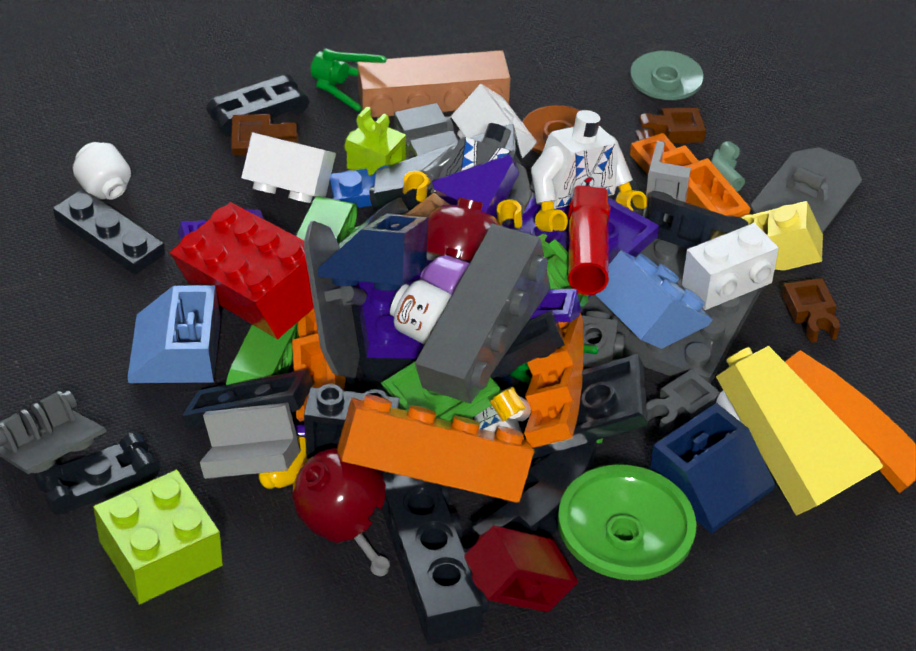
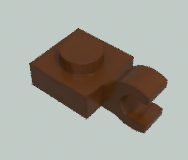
(261, 124)
(678, 124)

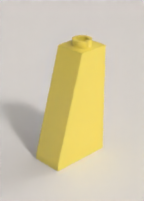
(794, 430)

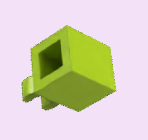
(374, 144)

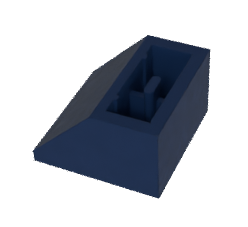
(382, 253)
(714, 466)

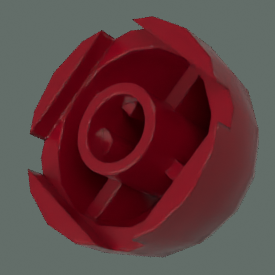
(458, 229)
(337, 496)

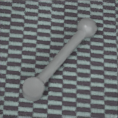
(380, 564)

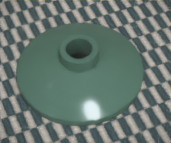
(666, 75)

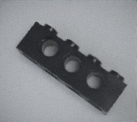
(432, 558)

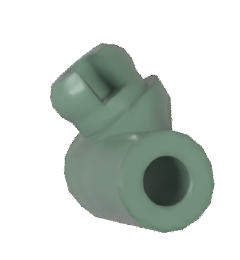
(725, 162)

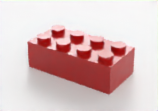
(253, 264)

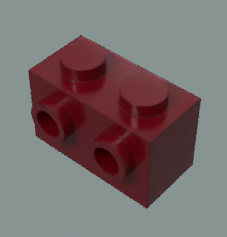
(519, 569)

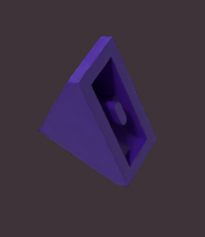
(482, 183)

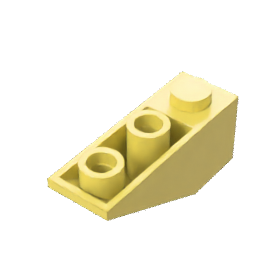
(793, 231)

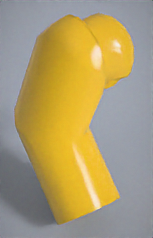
(284, 478)

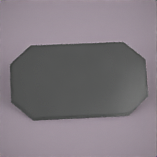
(813, 177)
(332, 304)

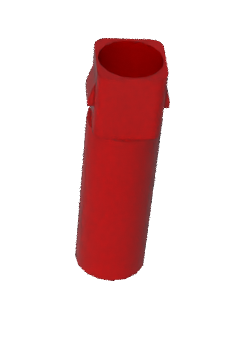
(589, 240)

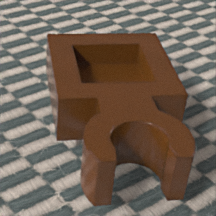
(812, 303)

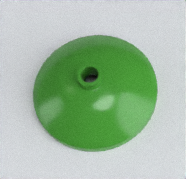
(630, 506)

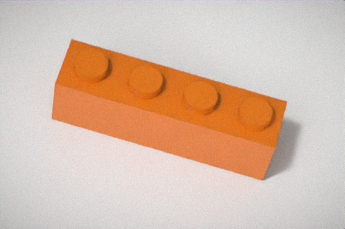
(435, 449)

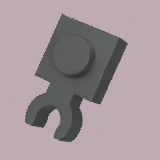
(682, 399)

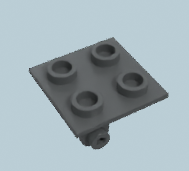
(57, 433)

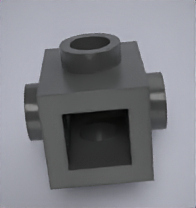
(602, 329)

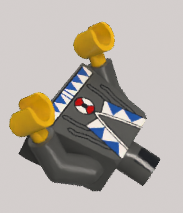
(470, 154)

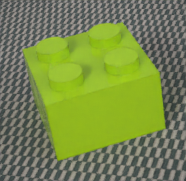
(158, 536)

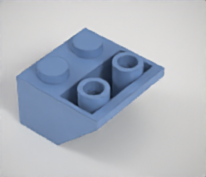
(651, 301)
(177, 337)

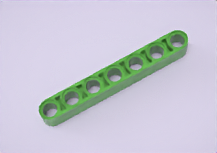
(260, 352)

